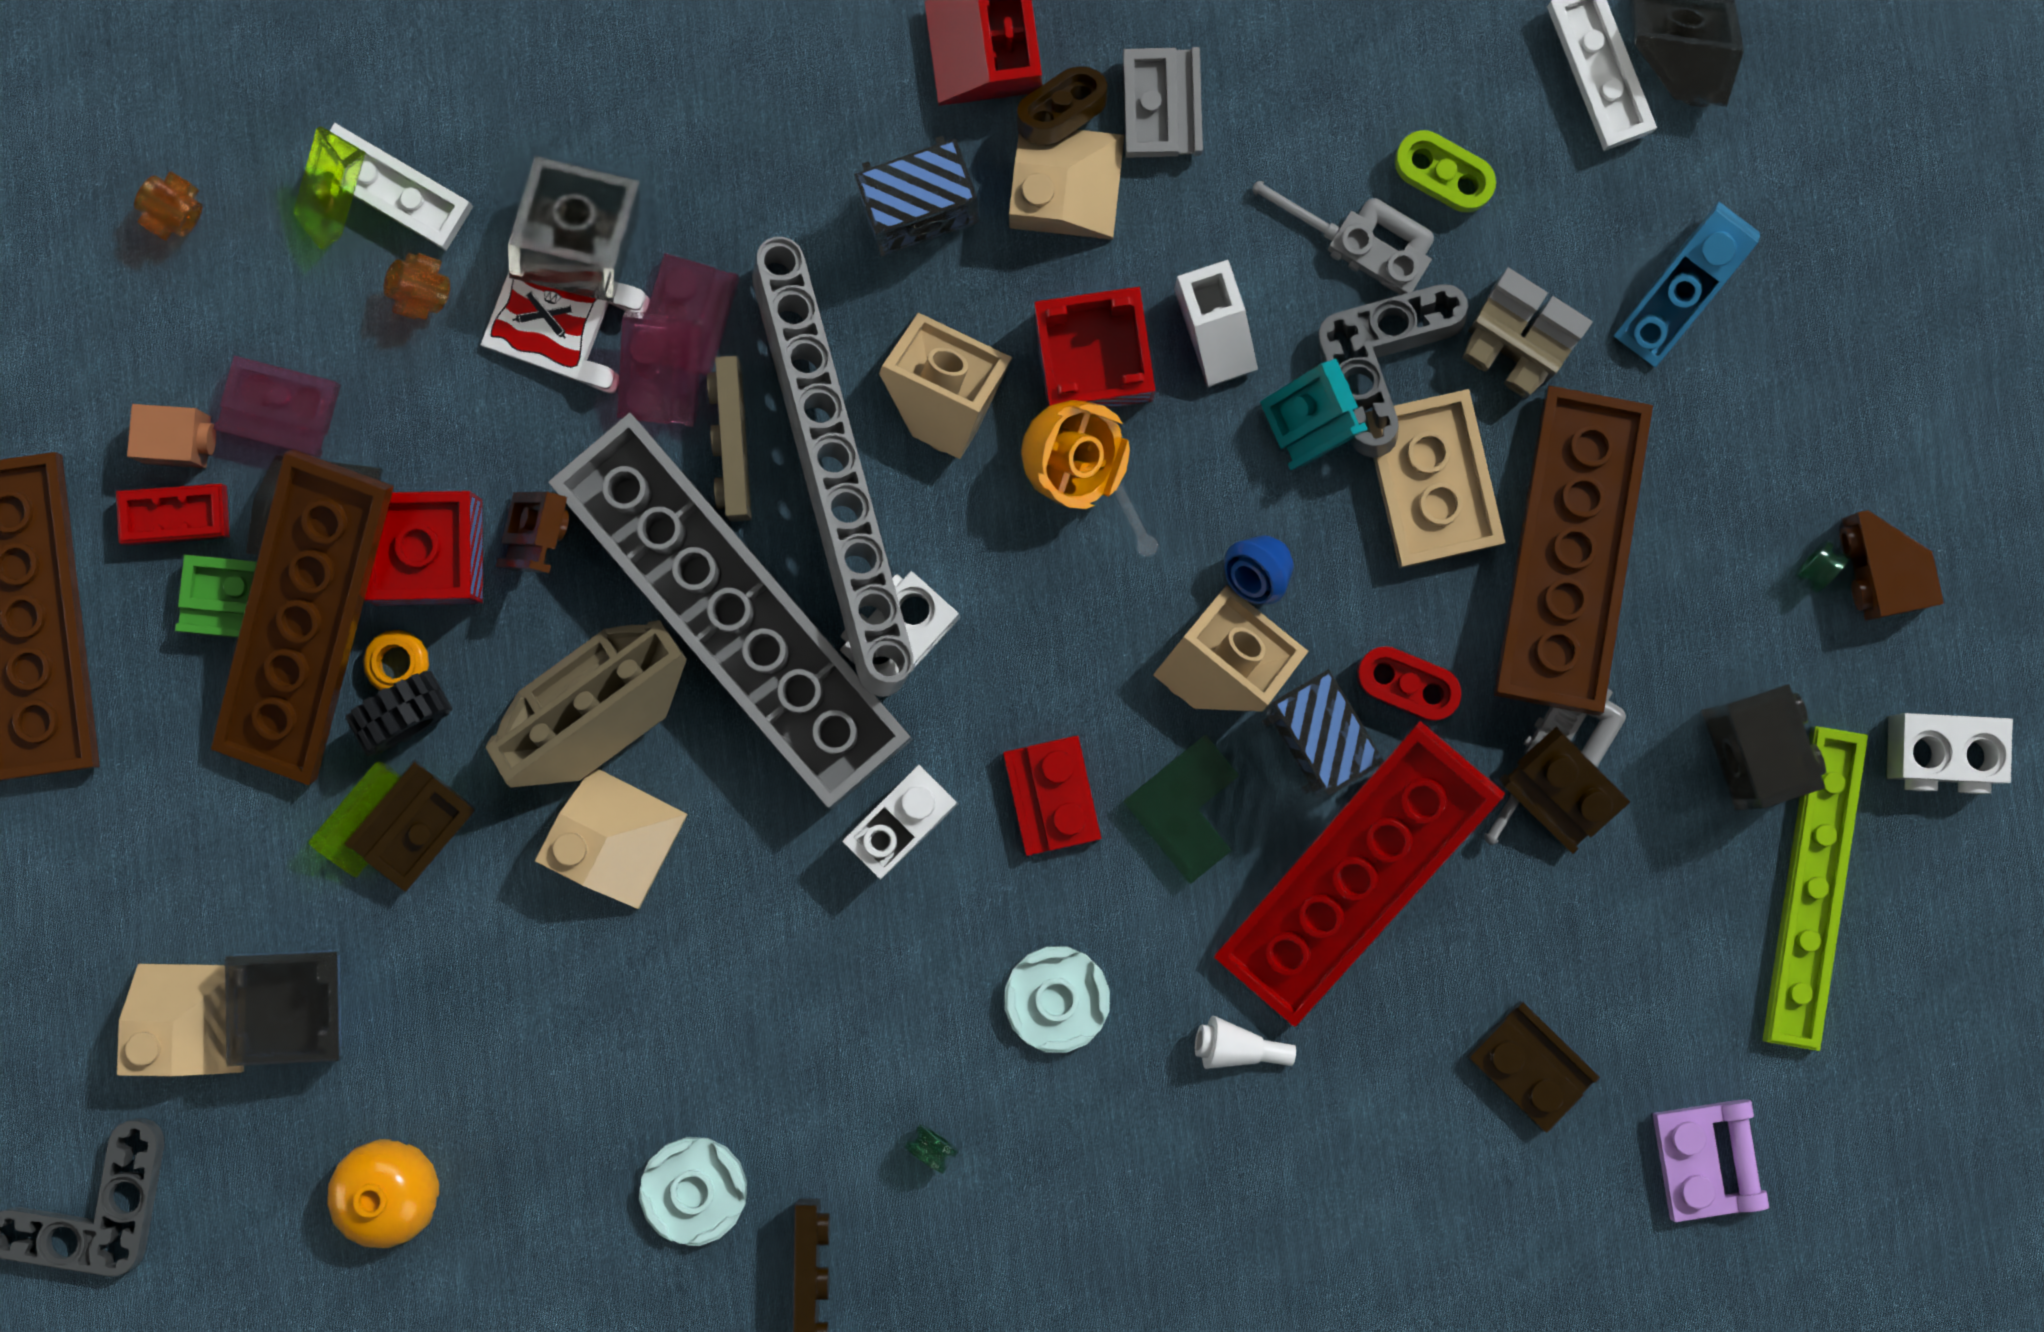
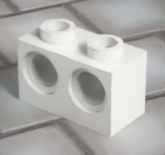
(921, 636)
(1949, 743)

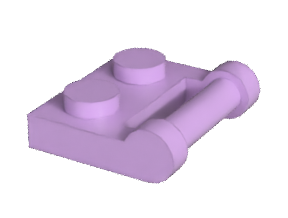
(1693, 1166)

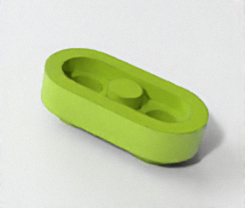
(1447, 166)

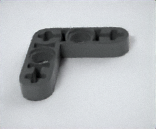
(1371, 343)
(96, 1233)

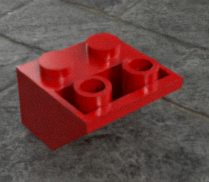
(983, 49)

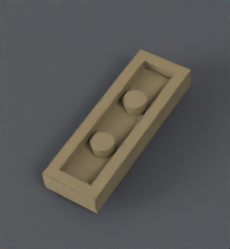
(730, 439)

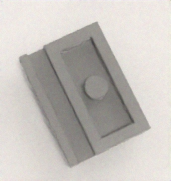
(1162, 102)

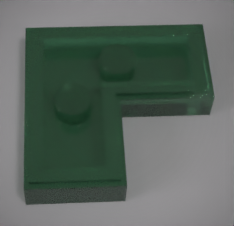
(1170, 806)

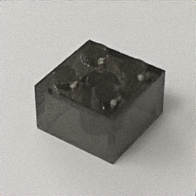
(573, 229)
(1765, 748)

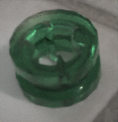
(1821, 566)
(931, 1148)

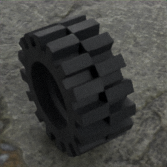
(398, 713)

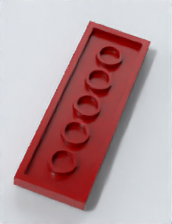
(1359, 873)

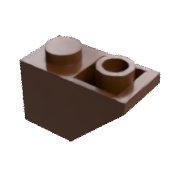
(1889, 568)

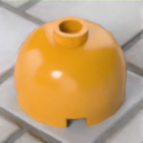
(1075, 453)
(383, 1194)

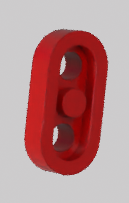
(1407, 683)

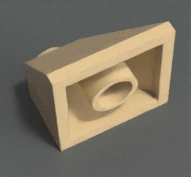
(1067, 185)
(942, 383)
(1231, 658)
(611, 838)
(174, 1022)

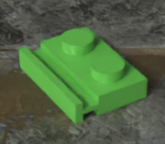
(214, 595)

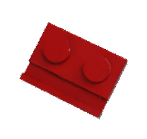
(1052, 795)

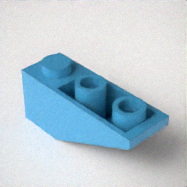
(1688, 284)

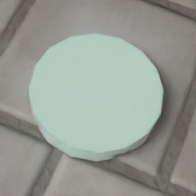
(1057, 999)
(693, 1191)

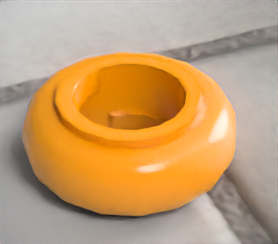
(381, 644)

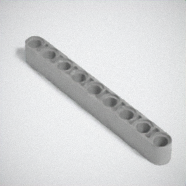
(826, 488)

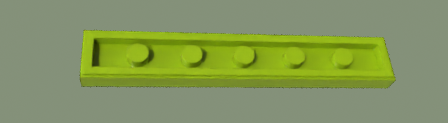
(1815, 894)

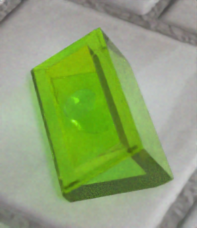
(328, 187)
(332, 834)

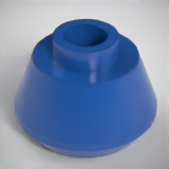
(1259, 569)

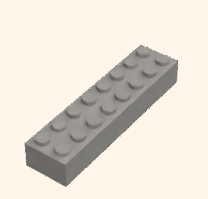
(730, 611)

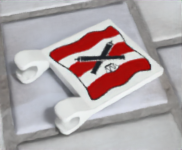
(556, 329)

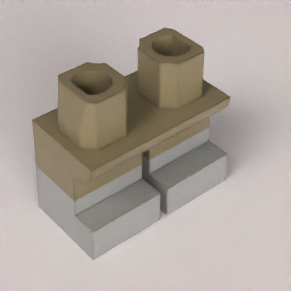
(1542, 347)

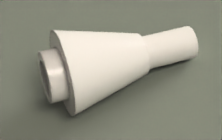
(1230, 1045)

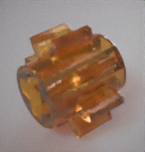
(168, 206)
(416, 286)

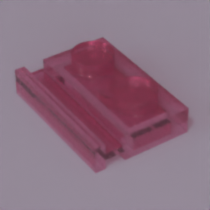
(692, 293)
(659, 368)
(277, 406)

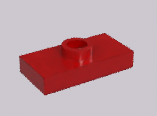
(172, 514)

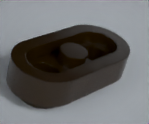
(1062, 105)

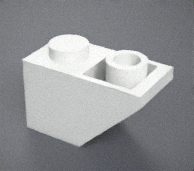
(1216, 322)
(900, 822)

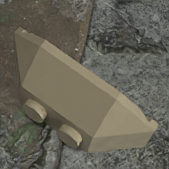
(588, 706)

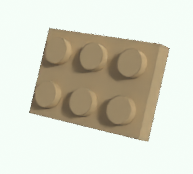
(1437, 481)

